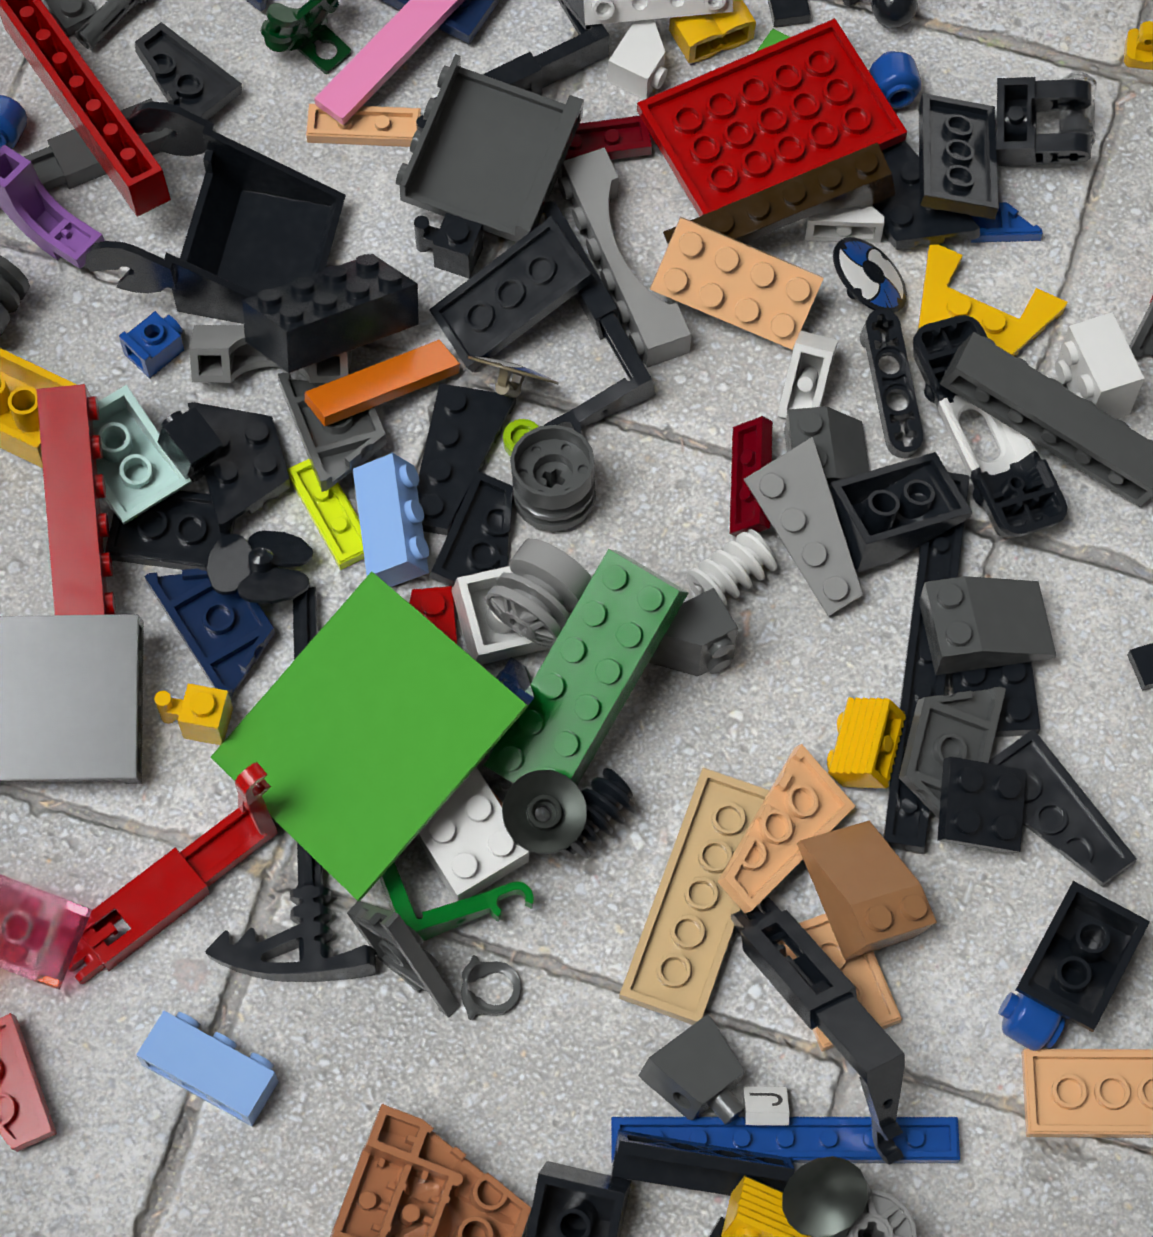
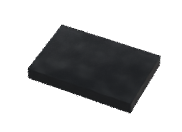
(168, 535)

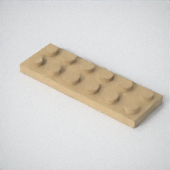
(691, 911)

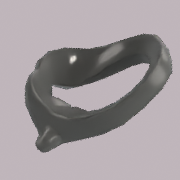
(478, 969)

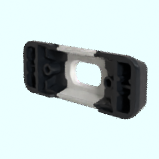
(1017, 485)

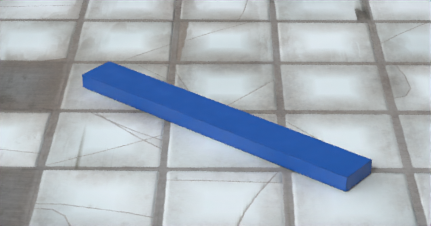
(808, 1137)

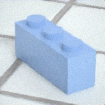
(391, 519)
(208, 1066)

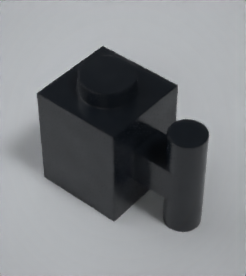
(454, 244)
(189, 443)

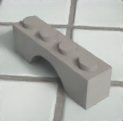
(222, 354)

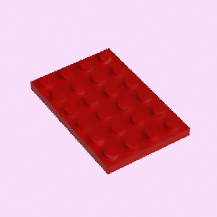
(770, 117)

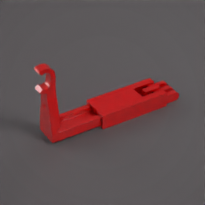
(176, 881)

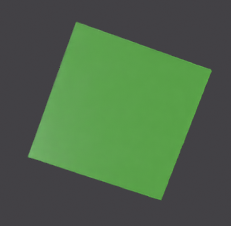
(369, 733)

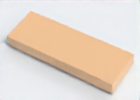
(366, 127)

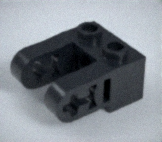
(1017, 121)

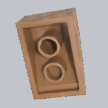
(865, 889)

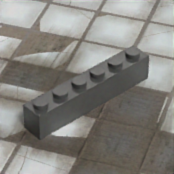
(1052, 417)

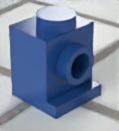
(153, 343)

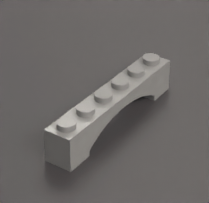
(655, 326)

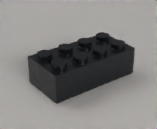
(330, 312)

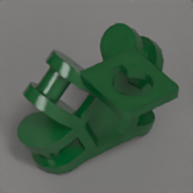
(299, 30)

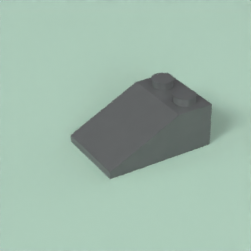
(984, 623)

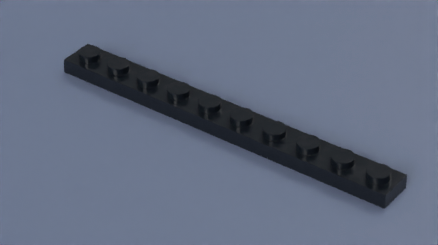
(937, 560)

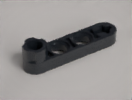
(888, 383)

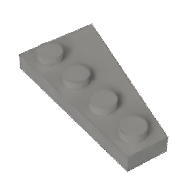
(806, 521)

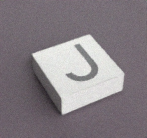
(766, 1106)

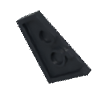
(478, 533)

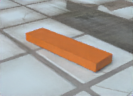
(381, 382)

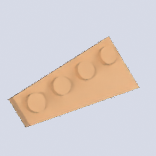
(797, 807)

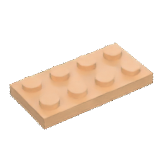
(736, 283)

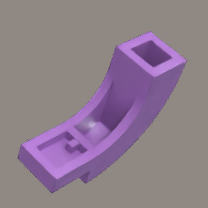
(39, 214)

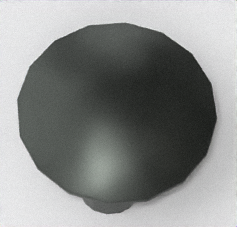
(825, 1197)

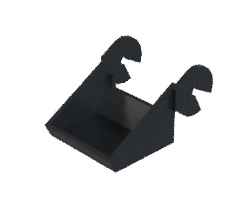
(249, 227)

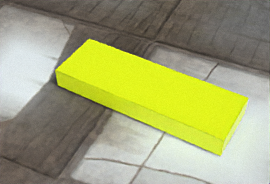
(330, 514)

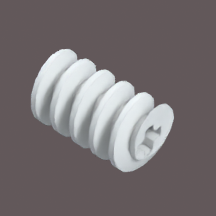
(733, 566)

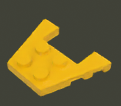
(1003, 329)

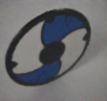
(869, 275)

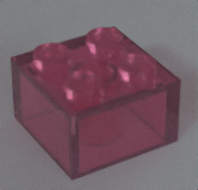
(38, 932)

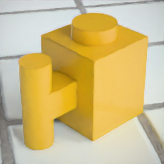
(200, 715)

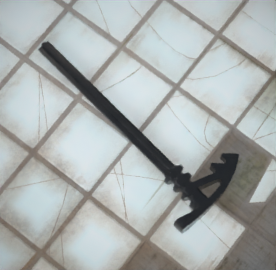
(310, 896)

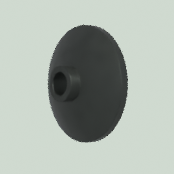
(559, 797)

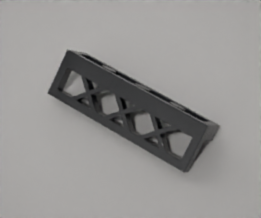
(694, 1164)

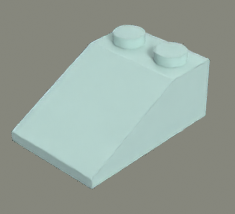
(133, 462)

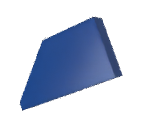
(1006, 227)

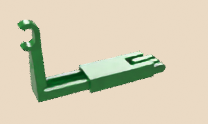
(451, 915)

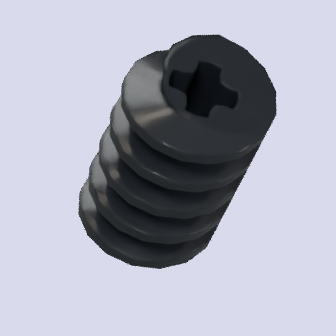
(602, 805)

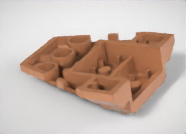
(423, 1187)

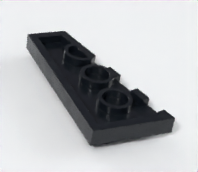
(456, 446)
(1063, 813)

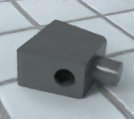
(697, 1073)

